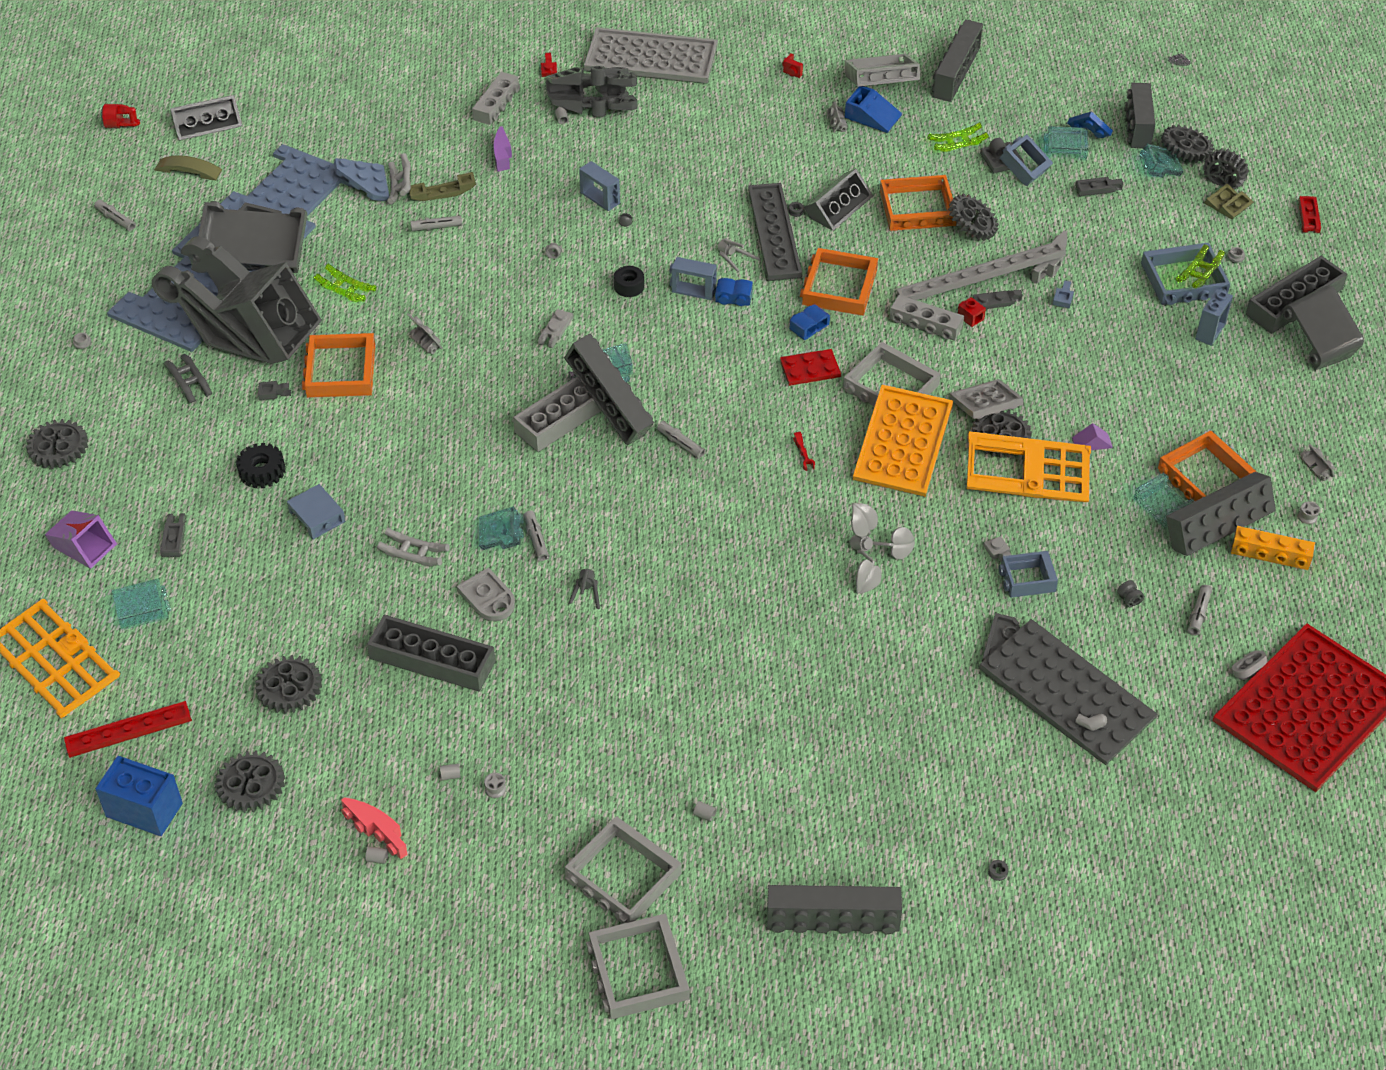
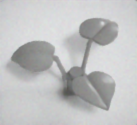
(863, 520)

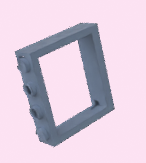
(1177, 255)

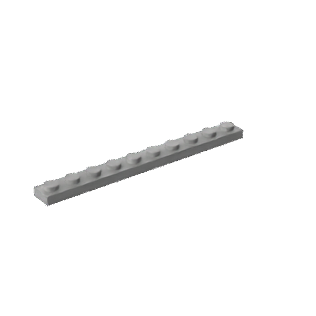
(983, 271)

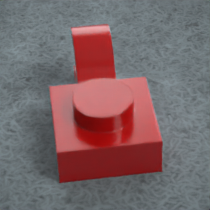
(549, 67)

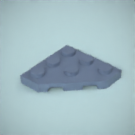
(364, 176)

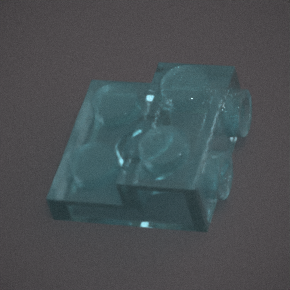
(1160, 161)
(500, 529)

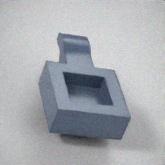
(1063, 297)

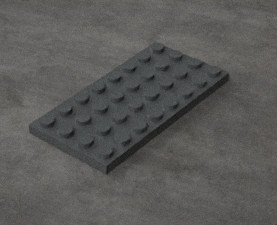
(1062, 686)

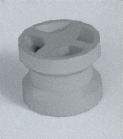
(1313, 511)
(495, 780)

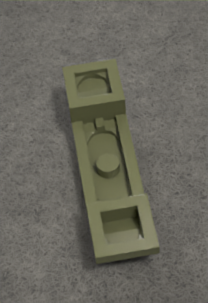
(189, 164)
(445, 190)

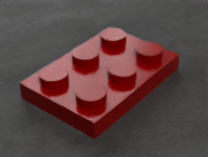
(810, 367)

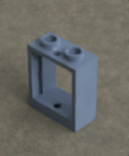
(1018, 167)
(593, 173)
(694, 268)
(1214, 317)
(1028, 560)

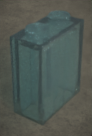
(141, 604)

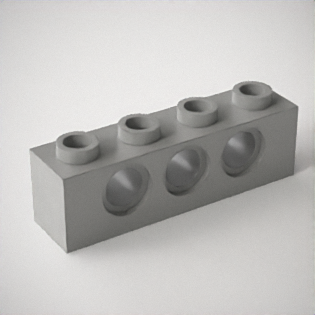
(496, 98)
(926, 317)

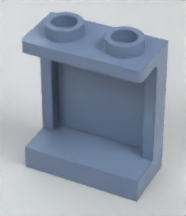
(316, 511)

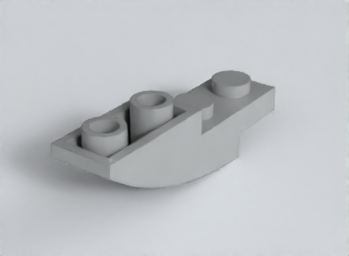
(1050, 267)

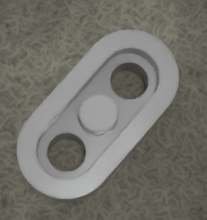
(1249, 664)

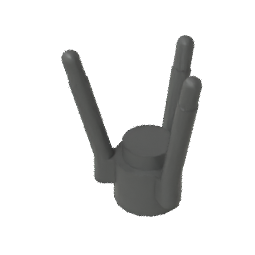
(586, 581)

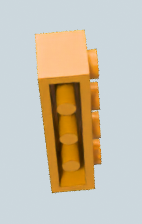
(1272, 547)

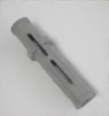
(104, 207)
(436, 223)
(675, 435)
(534, 530)
(1195, 625)

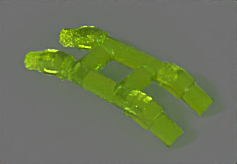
(960, 133)
(1198, 261)
(341, 278)

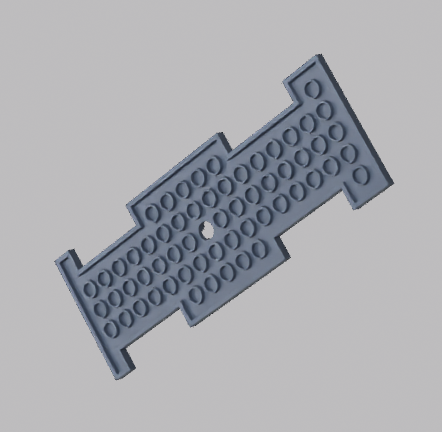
(296, 182)

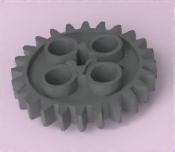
(1187, 143)
(964, 210)
(996, 423)
(69, 445)
(288, 684)
(264, 786)

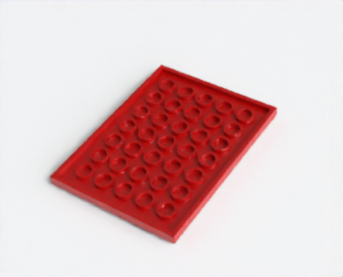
(1308, 707)

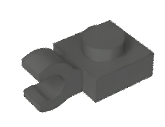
(272, 389)

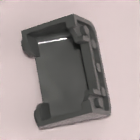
(1326, 326)

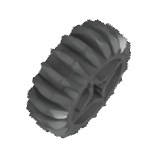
(1229, 164)

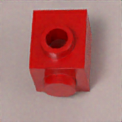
(972, 311)

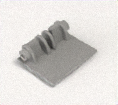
(424, 336)

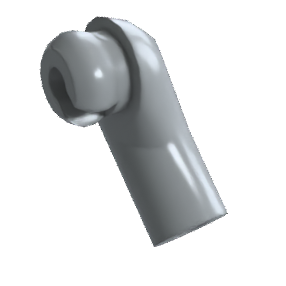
(1092, 723)

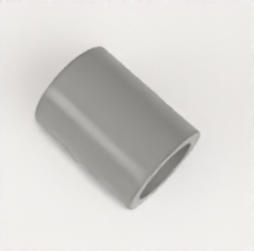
(561, 113)
(450, 771)
(704, 811)
(376, 855)

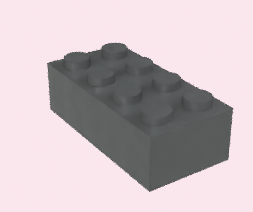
(1139, 115)

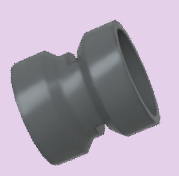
(1129, 591)

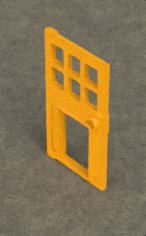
(1032, 467)

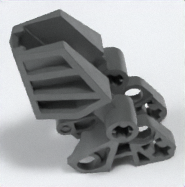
(567, 86)

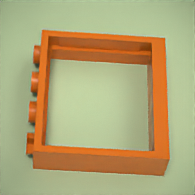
(917, 220)
(833, 302)
(339, 388)
(1215, 446)

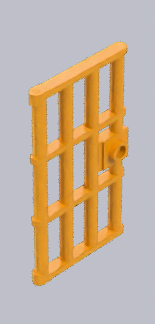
(65, 648)

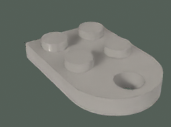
(486, 594)

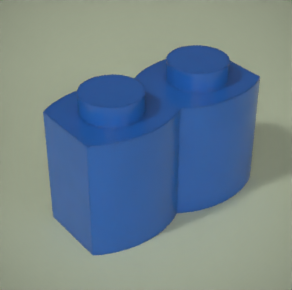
(734, 292)
(809, 321)

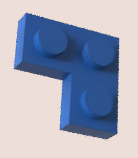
(1091, 122)

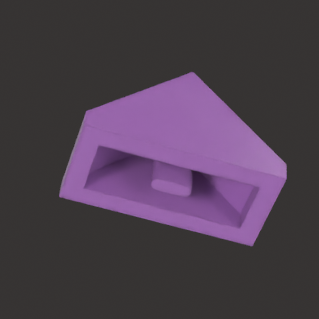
(1094, 437)

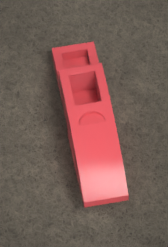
(372, 820)

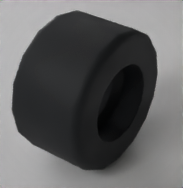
(628, 281)

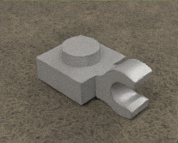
(997, 548)

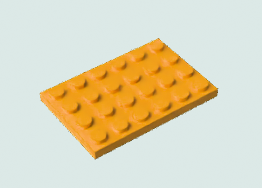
(903, 440)

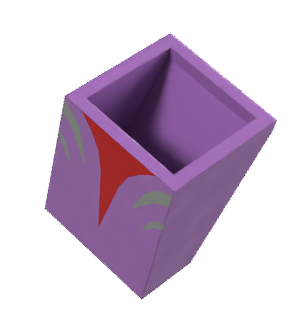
(81, 537)

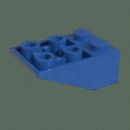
(871, 109)

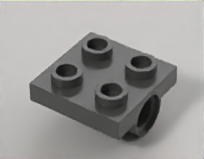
(994, 152)

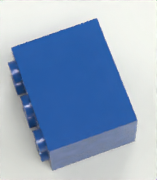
(139, 795)

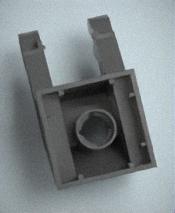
(252, 315)

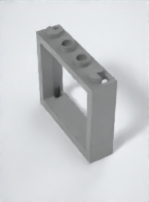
(882, 70)
(896, 359)
(640, 843)
(648, 1001)

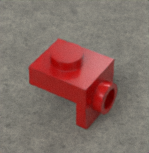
(792, 67)

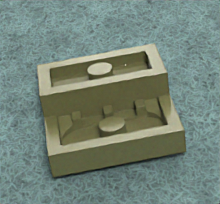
(1228, 201)

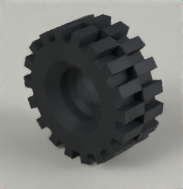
(260, 475)

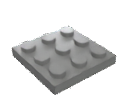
(986, 399)

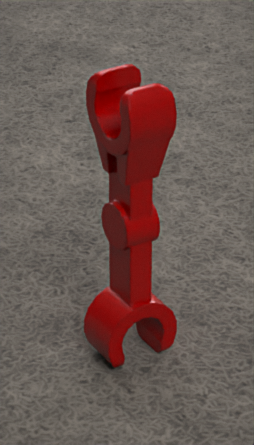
(798, 439)

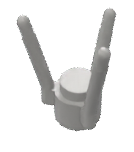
(729, 247)

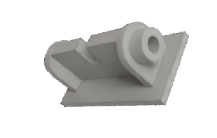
(837, 118)
(1323, 468)

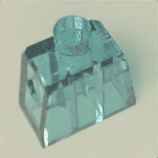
(621, 359)

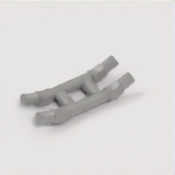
(404, 186)
(406, 542)

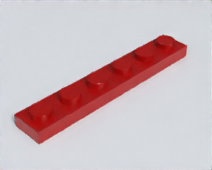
(127, 729)

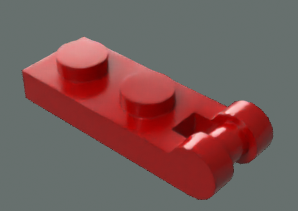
(1309, 214)

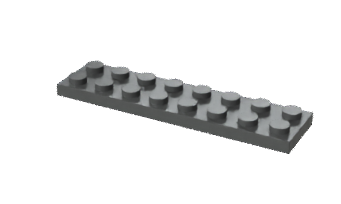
(775, 231)

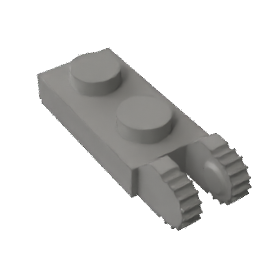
(556, 327)

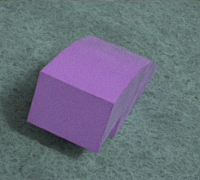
(502, 150)

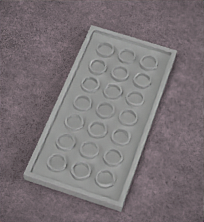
(653, 54)

